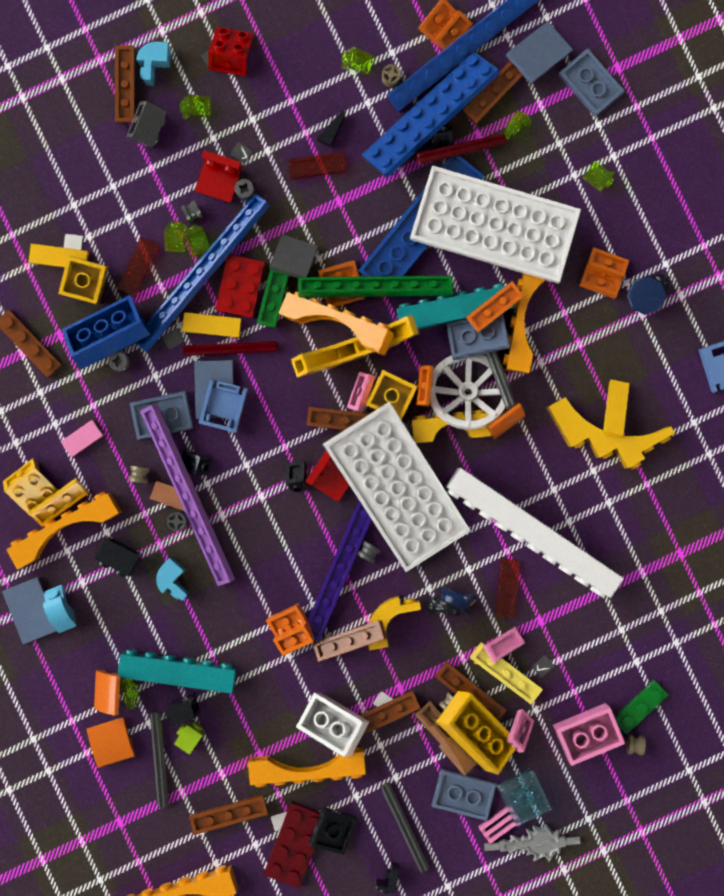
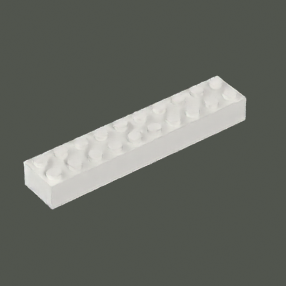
(536, 534)

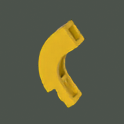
(388, 610)

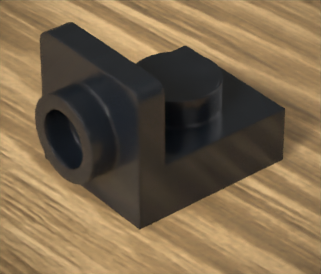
(443, 137)
(196, 463)
(296, 476)
(391, 877)

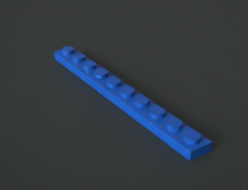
(457, 51)
(203, 270)

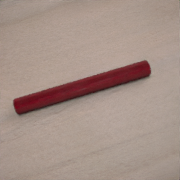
(461, 148)
(230, 348)

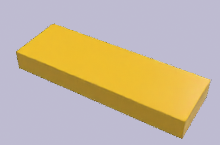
(53, 255)
(211, 325)
(616, 408)
(58, 502)

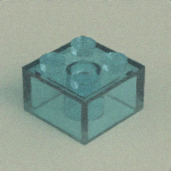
(523, 797)

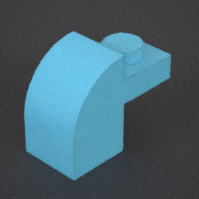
(151, 56)
(167, 577)
(58, 610)

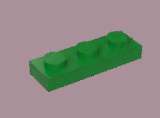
(272, 299)
(640, 706)

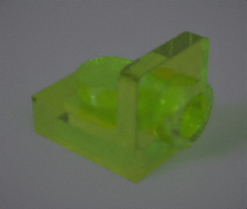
(357, 60)
(195, 106)
(513, 126)
(599, 176)
(175, 237)
(197, 240)
(131, 695)

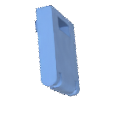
(713, 366)
(225, 403)

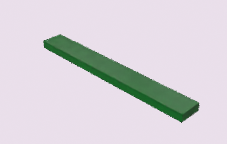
(375, 286)

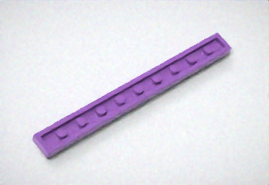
(187, 494)

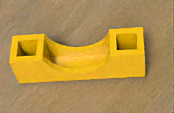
(425, 429)

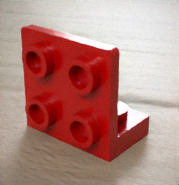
(230, 51)
(218, 176)
(328, 478)

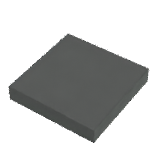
(293, 257)

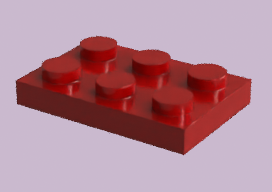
(240, 286)

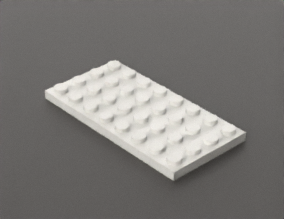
(495, 224)
(397, 486)

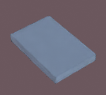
(539, 52)
(591, 82)
(467, 342)
(208, 370)
(174, 409)
(27, 610)
(464, 794)

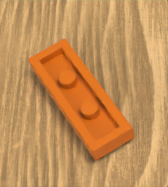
(494, 306)

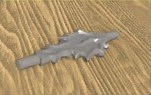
(540, 843)

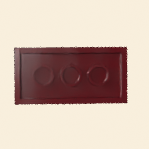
(291, 850)

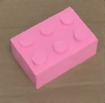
(588, 734)

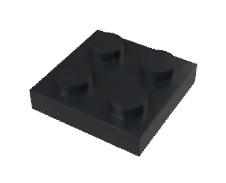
(333, 830)

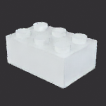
(332, 724)

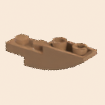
(460, 758)

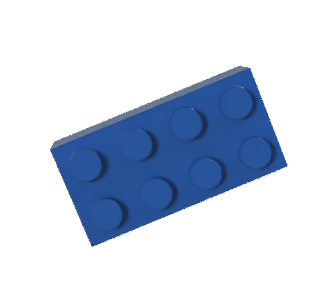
(105, 332)

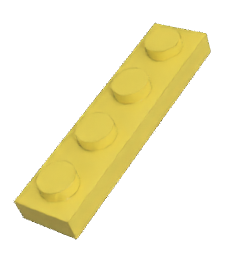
(507, 675)

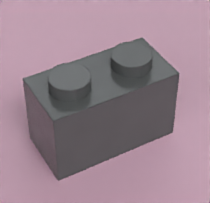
(147, 124)

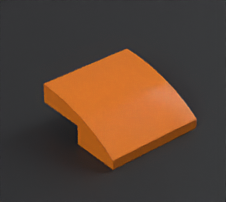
(444, 24)
(345, 269)
(604, 273)
(424, 386)
(506, 421)
(290, 629)
(107, 692)
(110, 742)

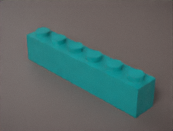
(447, 309)
(177, 672)

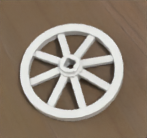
(467, 386)

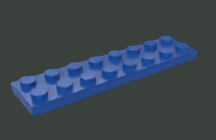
(430, 114)
(396, 251)

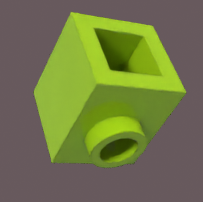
(189, 736)

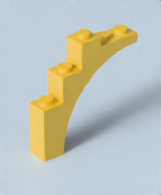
(349, 350)
(628, 448)

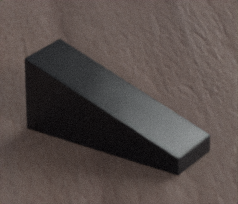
(329, 134)

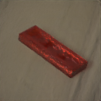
(317, 165)
(138, 267)
(507, 587)

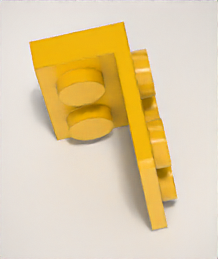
(28, 486)

